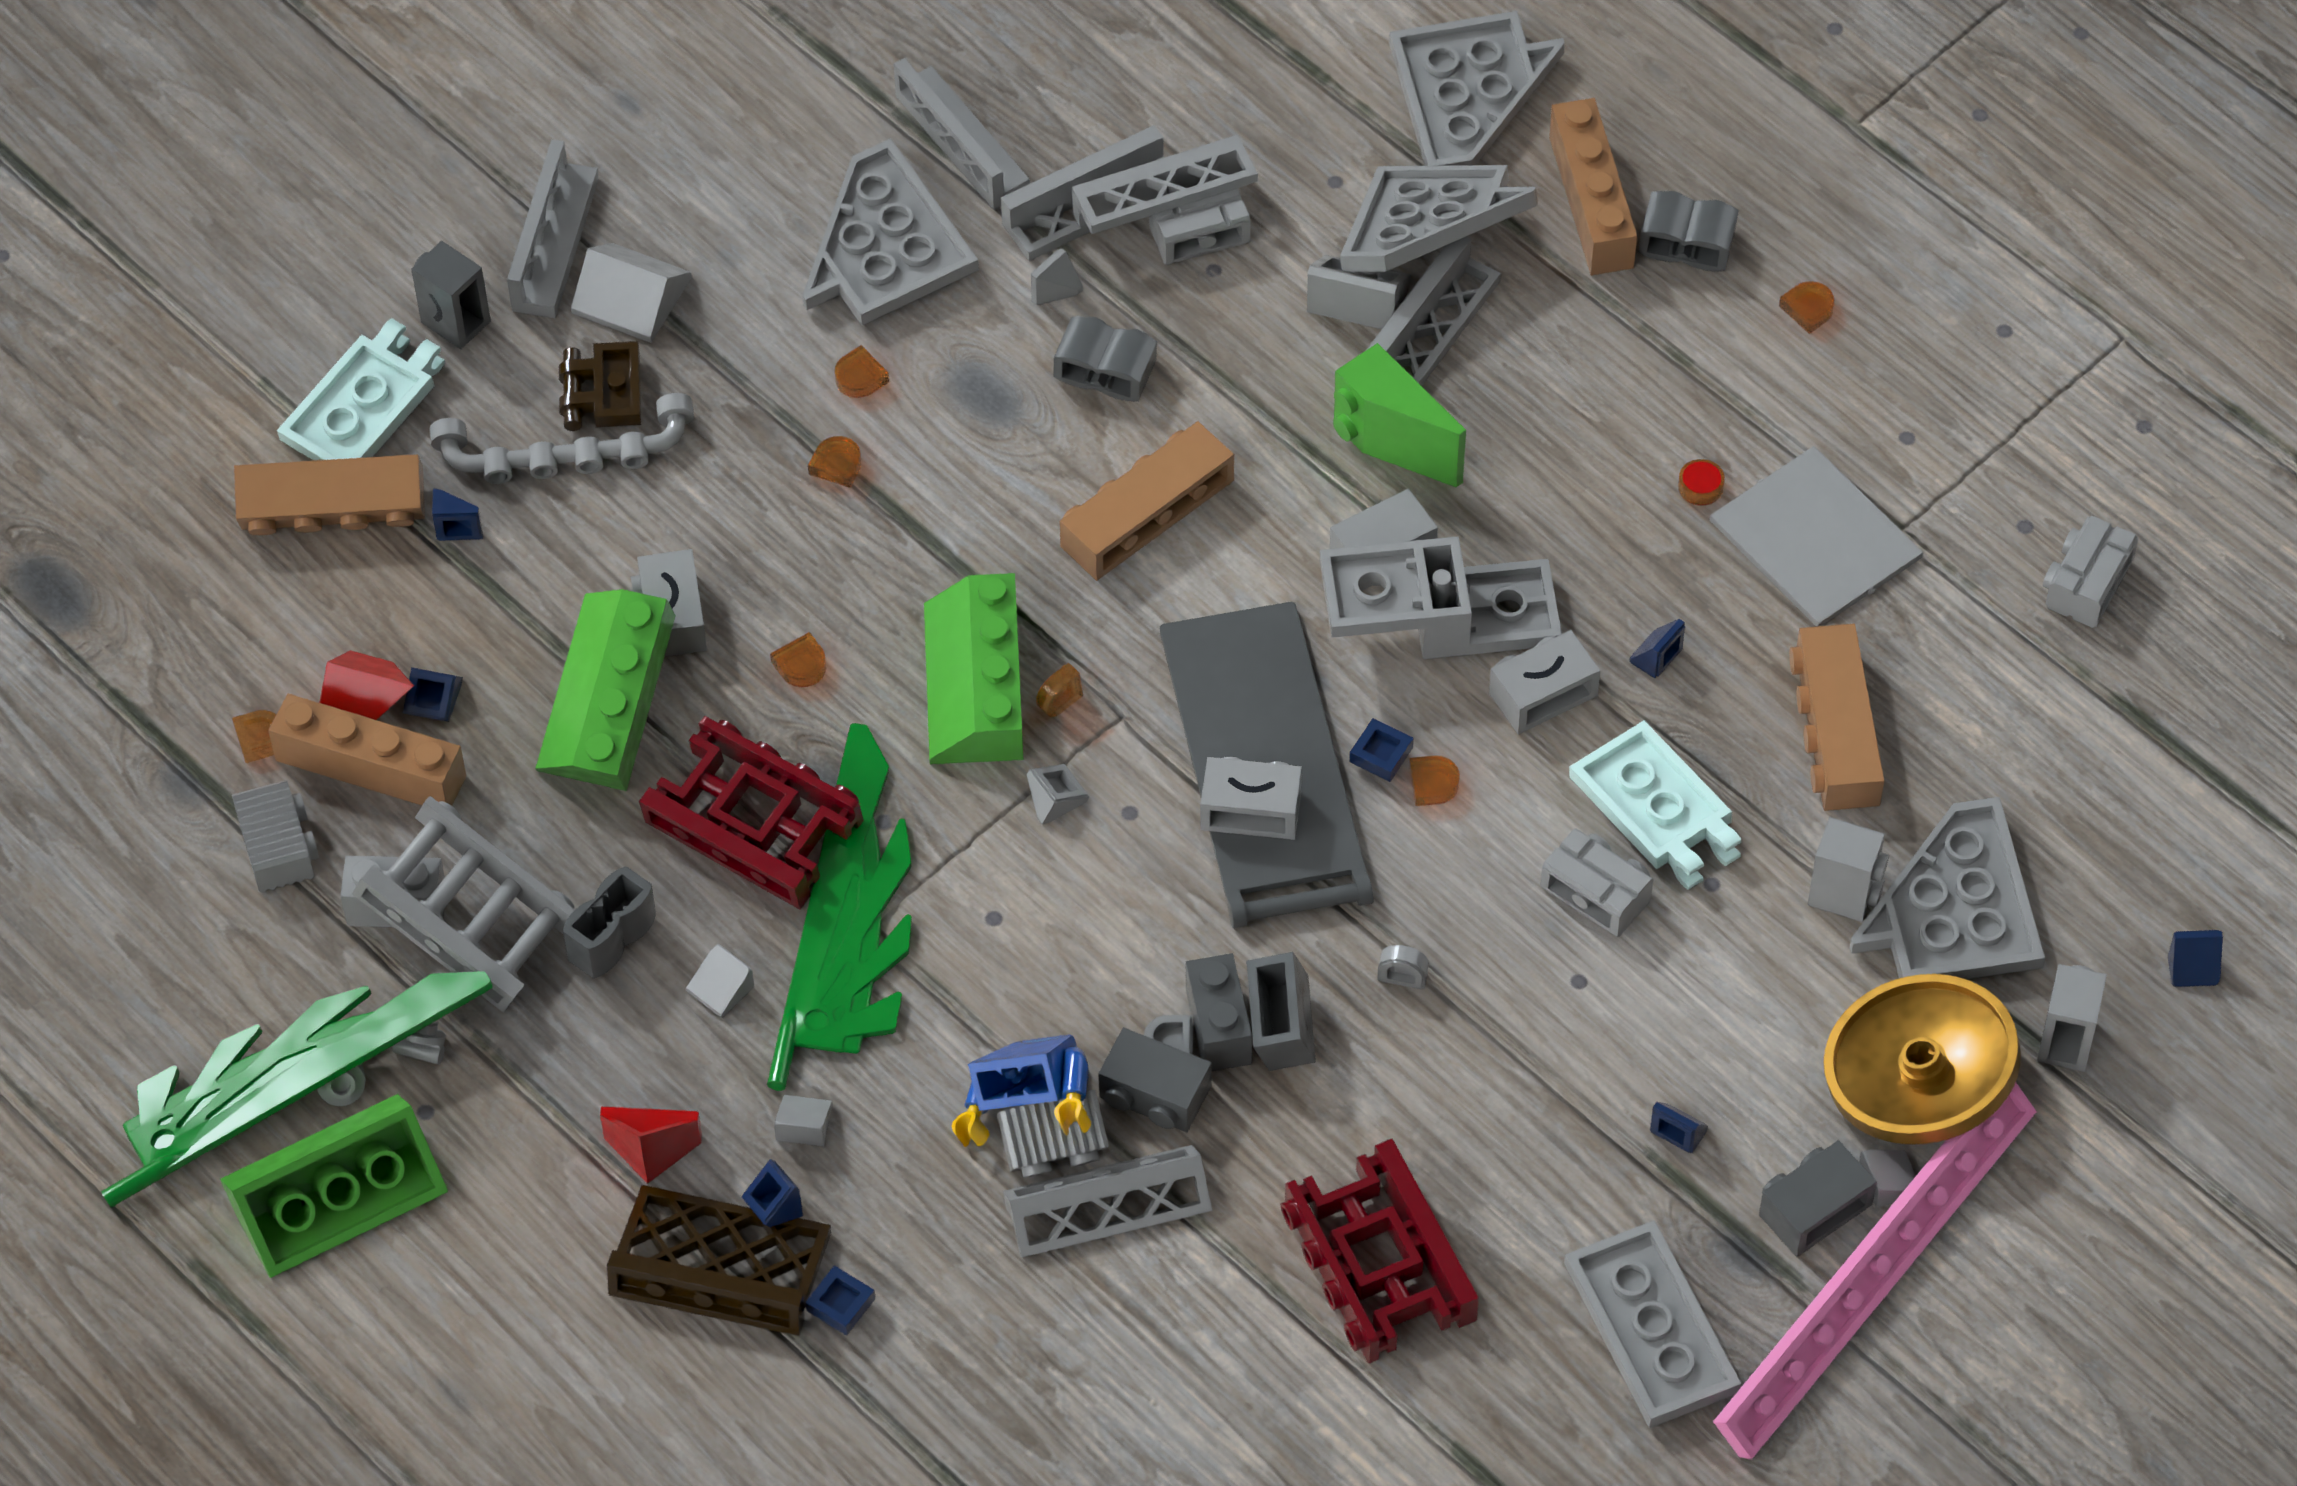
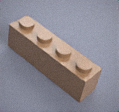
(1593, 186)
(329, 493)
(1146, 500)
(1838, 717)
(366, 752)

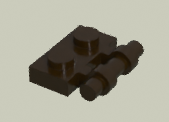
(616, 385)

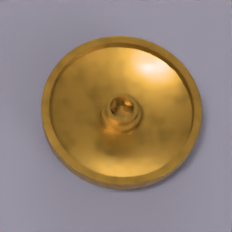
(1922, 1059)

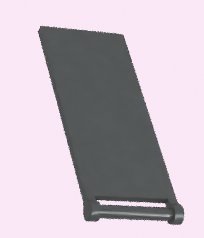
(1255, 697)

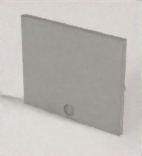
(1816, 536)

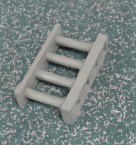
(423, 921)

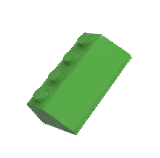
(974, 671)
(607, 688)
(334, 1185)

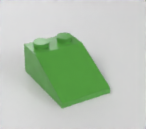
(1396, 418)

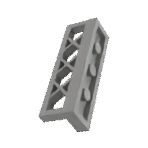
(958, 133)
(1163, 184)
(1047, 198)
(551, 234)
(1429, 295)
(1102, 1183)

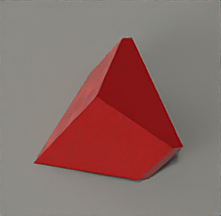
(363, 684)
(651, 1137)

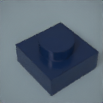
(1381, 750)
(840, 1300)

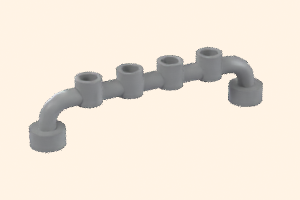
(450, 436)

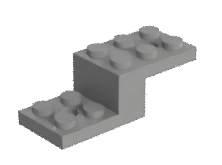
(1439, 597)

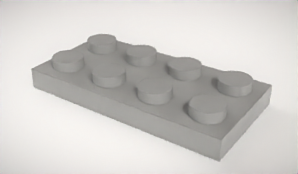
(1652, 1324)

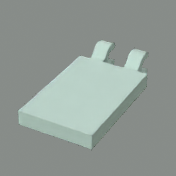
(363, 397)
(1657, 802)

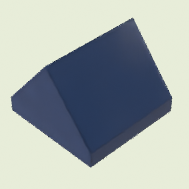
(773, 1196)

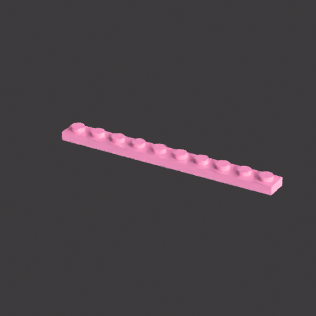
(1867, 1277)

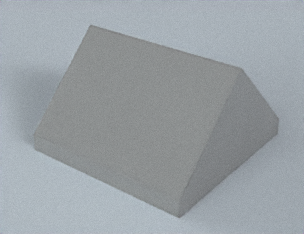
(627, 290)
(1352, 295)

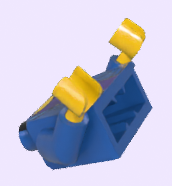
(1026, 1075)

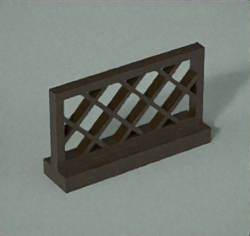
(708, 1287)

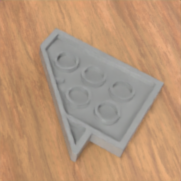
(1468, 82)
(1427, 208)
(885, 240)
(1958, 902)

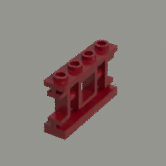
(733, 841)
(1414, 1234)

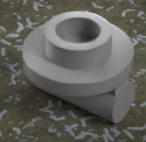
(423, 1045)
(345, 1088)

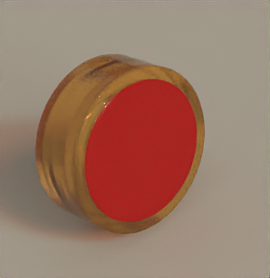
(1701, 482)

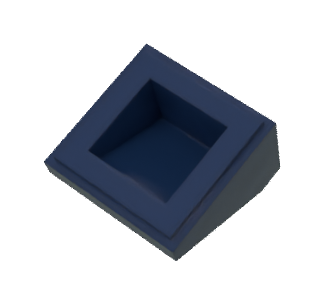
(455, 518)
(1659, 648)
(432, 694)
(2195, 958)
(1677, 1127)

